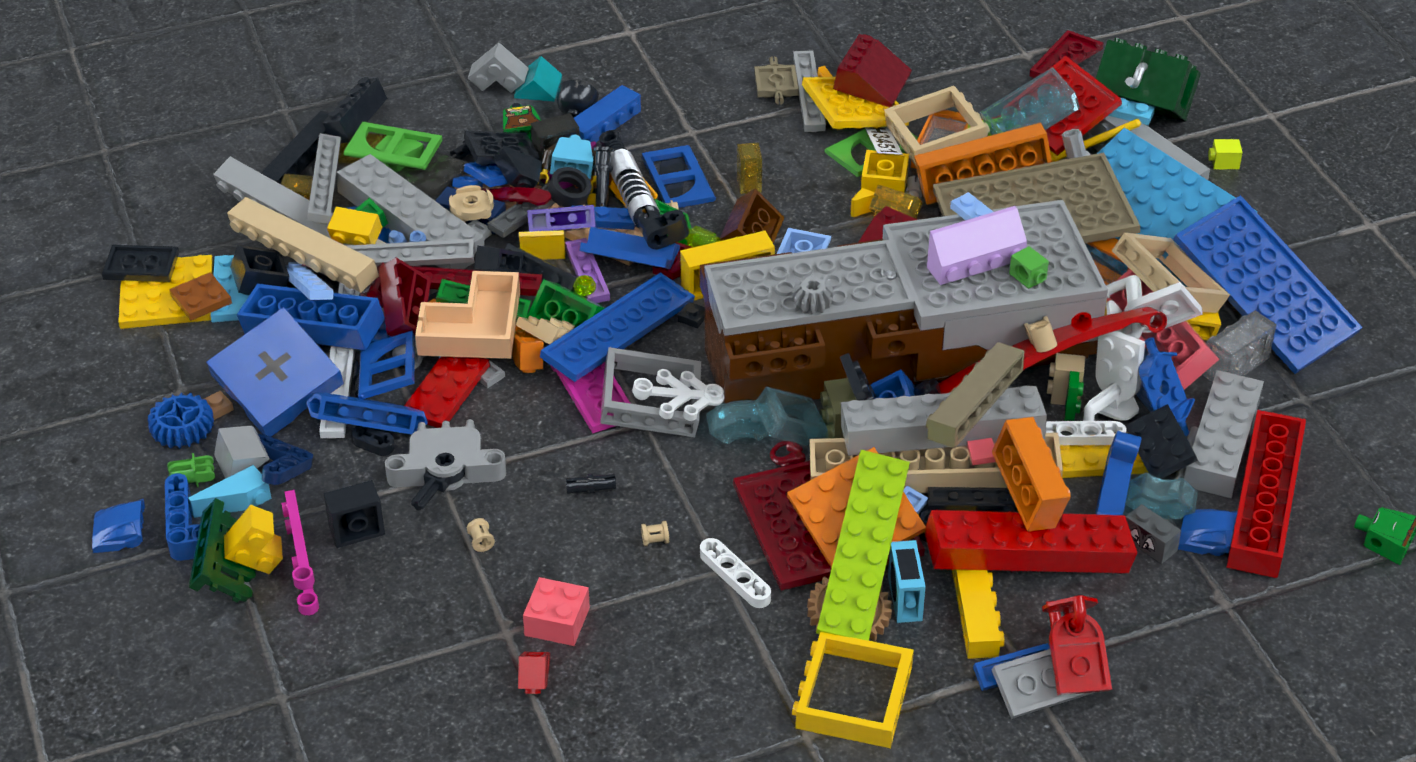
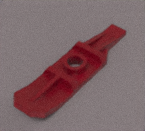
(520, 195)

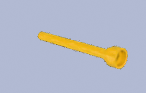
(1100, 138)

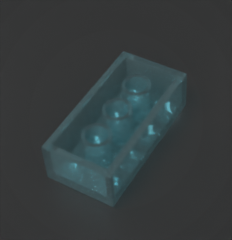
(1041, 100)

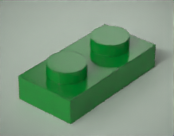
(1074, 390)

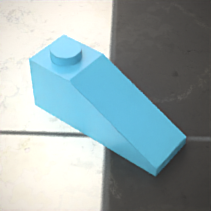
(235, 491)

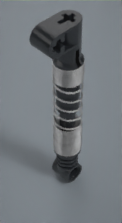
(630, 180)

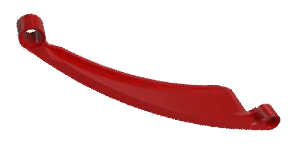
(1074, 334)

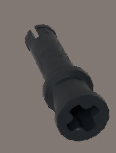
(603, 168)

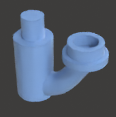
(398, 237)

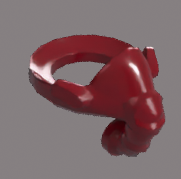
(796, 455)

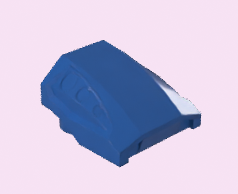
(118, 527)
(1207, 531)

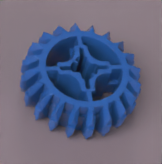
(180, 420)

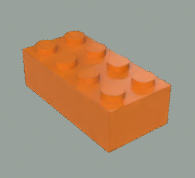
(1031, 474)

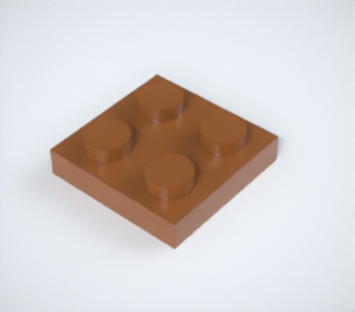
(200, 296)

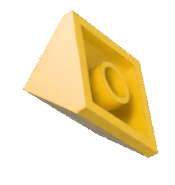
(544, 244)

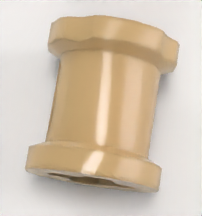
(662, 528)
(480, 535)

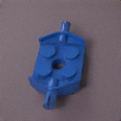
(1158, 371)

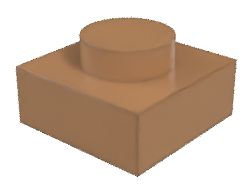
(220, 404)

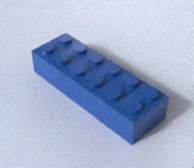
(337, 322)

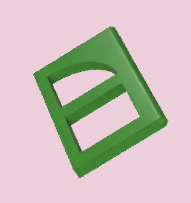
(360, 148)
(842, 151)

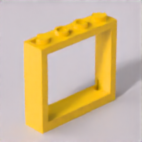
(848, 726)

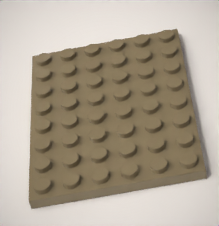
(1081, 182)

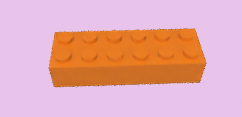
(982, 156)

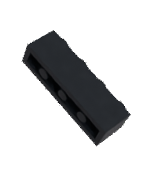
(355, 108)

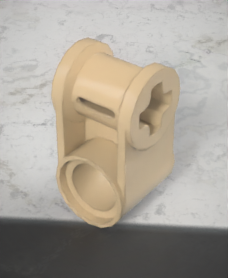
(1041, 335)

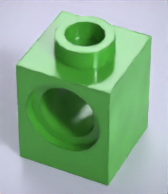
(1029, 267)

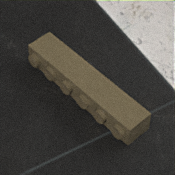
(975, 395)

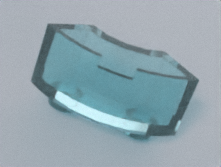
(736, 421)
(1165, 497)

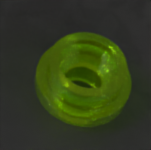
(584, 285)

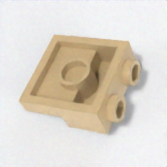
(545, 329)

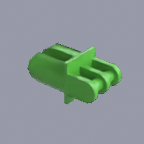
(195, 469)

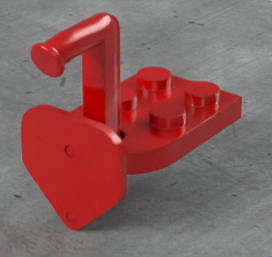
(1077, 647)

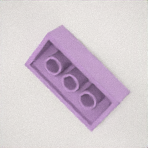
(975, 245)

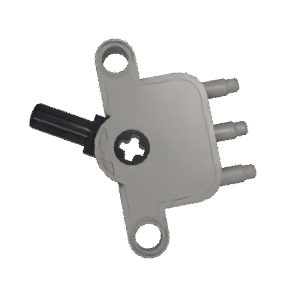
(444, 461)

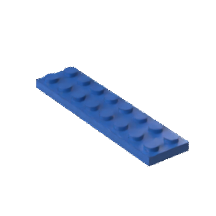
(616, 326)

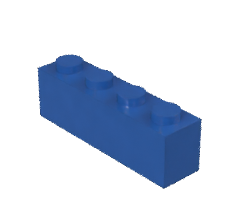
(608, 113)

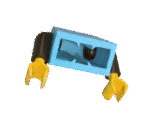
(569, 153)

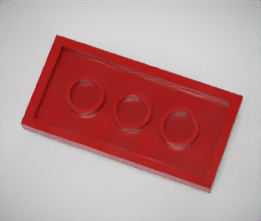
(447, 387)

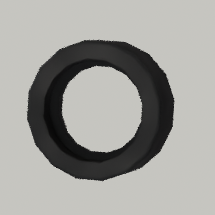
(575, 177)

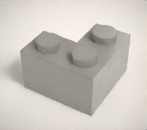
(498, 66)

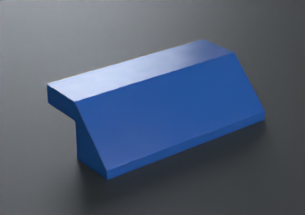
(628, 248)

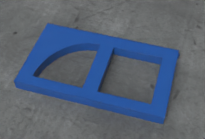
(698, 194)
(369, 367)

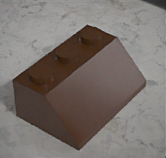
(752, 215)

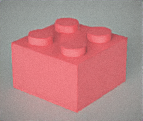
(556, 611)

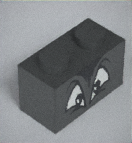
(1153, 533)

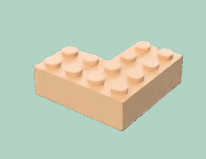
(473, 329)

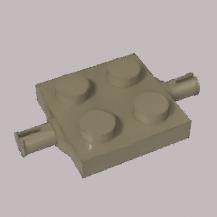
(776, 80)

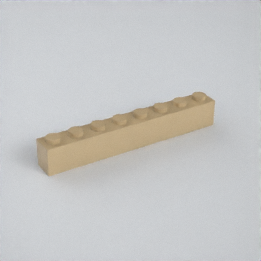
(303, 244)

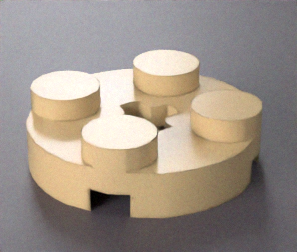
(481, 205)

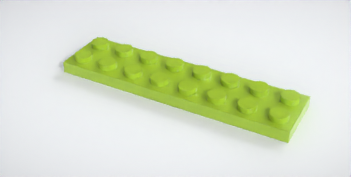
(863, 546)

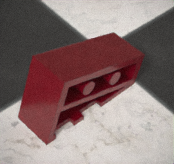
(402, 294)

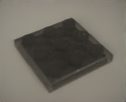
(436, 176)

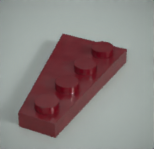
(1071, 44)

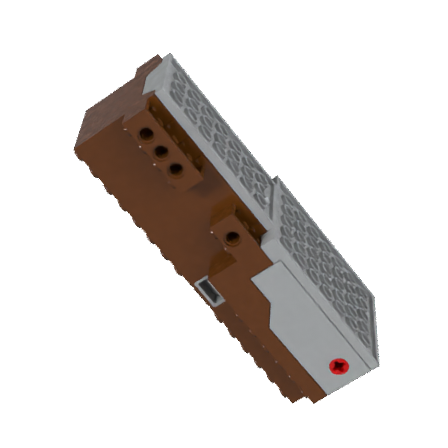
(889, 308)

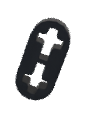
(373, 440)

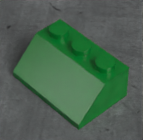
(562, 304)

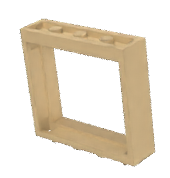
(927, 105)
(1140, 255)

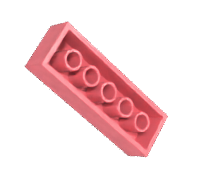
(1193, 353)

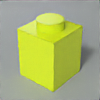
(1225, 154)

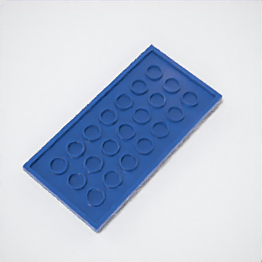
(1268, 277)

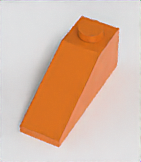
(527, 351)

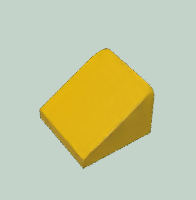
(861, 202)

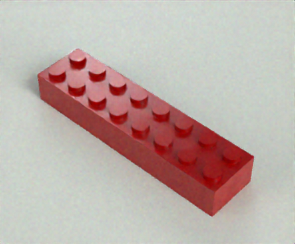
(1267, 494)
(1002, 543)

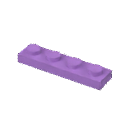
(586, 264)

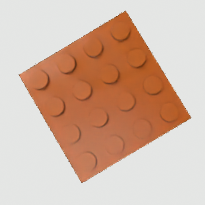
(824, 502)

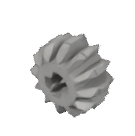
(812, 294)

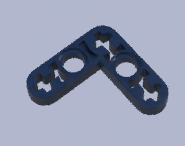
(287, 461)

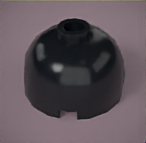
(575, 97)

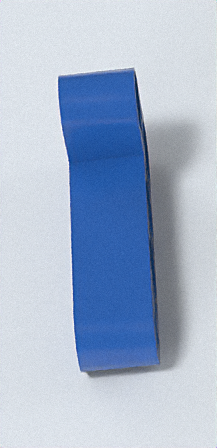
(1117, 474)
(180, 532)

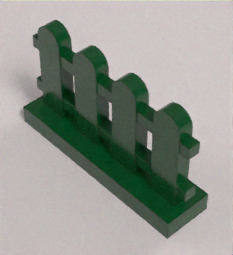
(210, 557)

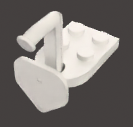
(1172, 301)
(1117, 377)

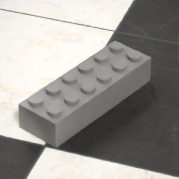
(1224, 433)

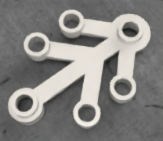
(707, 394)

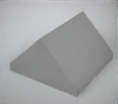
(239, 449)

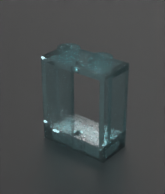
(773, 409)

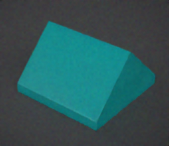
(540, 83)

